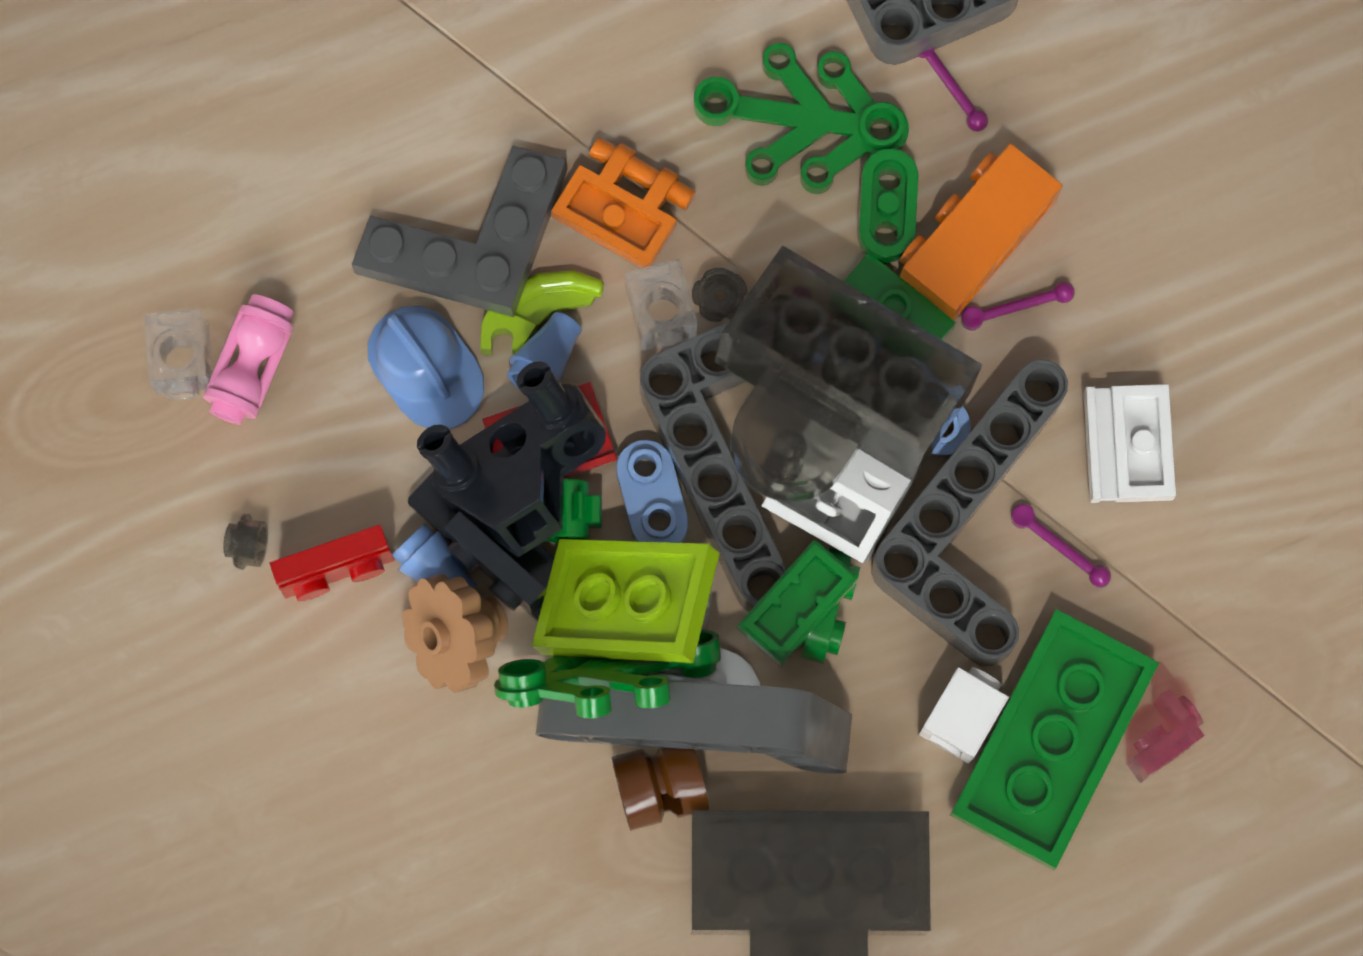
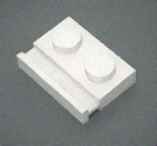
(1129, 443)

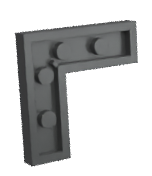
(477, 274)

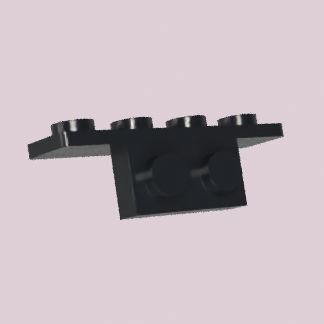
(515, 579)

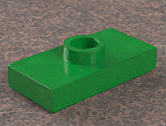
(890, 290)
(797, 603)

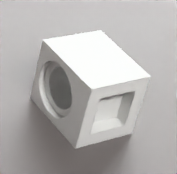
(965, 713)

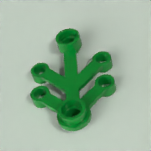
(810, 117)
(559, 678)

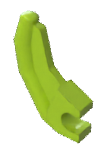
(541, 297)

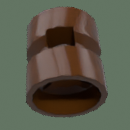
(659, 785)

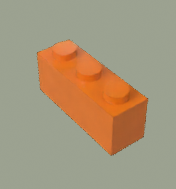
(979, 230)

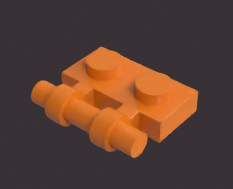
(614, 216)

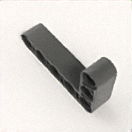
(923, 24)
(709, 457)
(959, 506)
(716, 717)

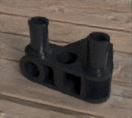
(519, 489)

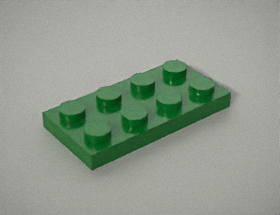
(1054, 739)

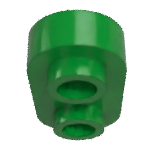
(888, 208)
(830, 631)

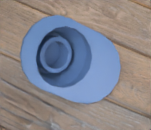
(425, 367)

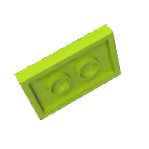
(626, 600)

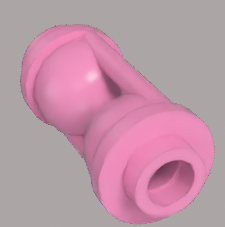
(261, 333)

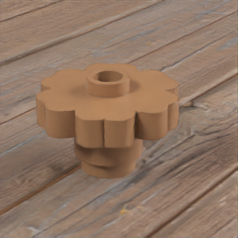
(452, 631)

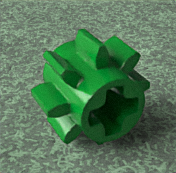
(579, 511)

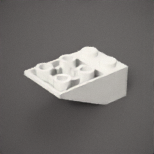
(853, 510)

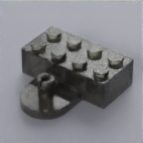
(833, 380)
(810, 878)

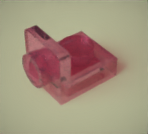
(1159, 747)

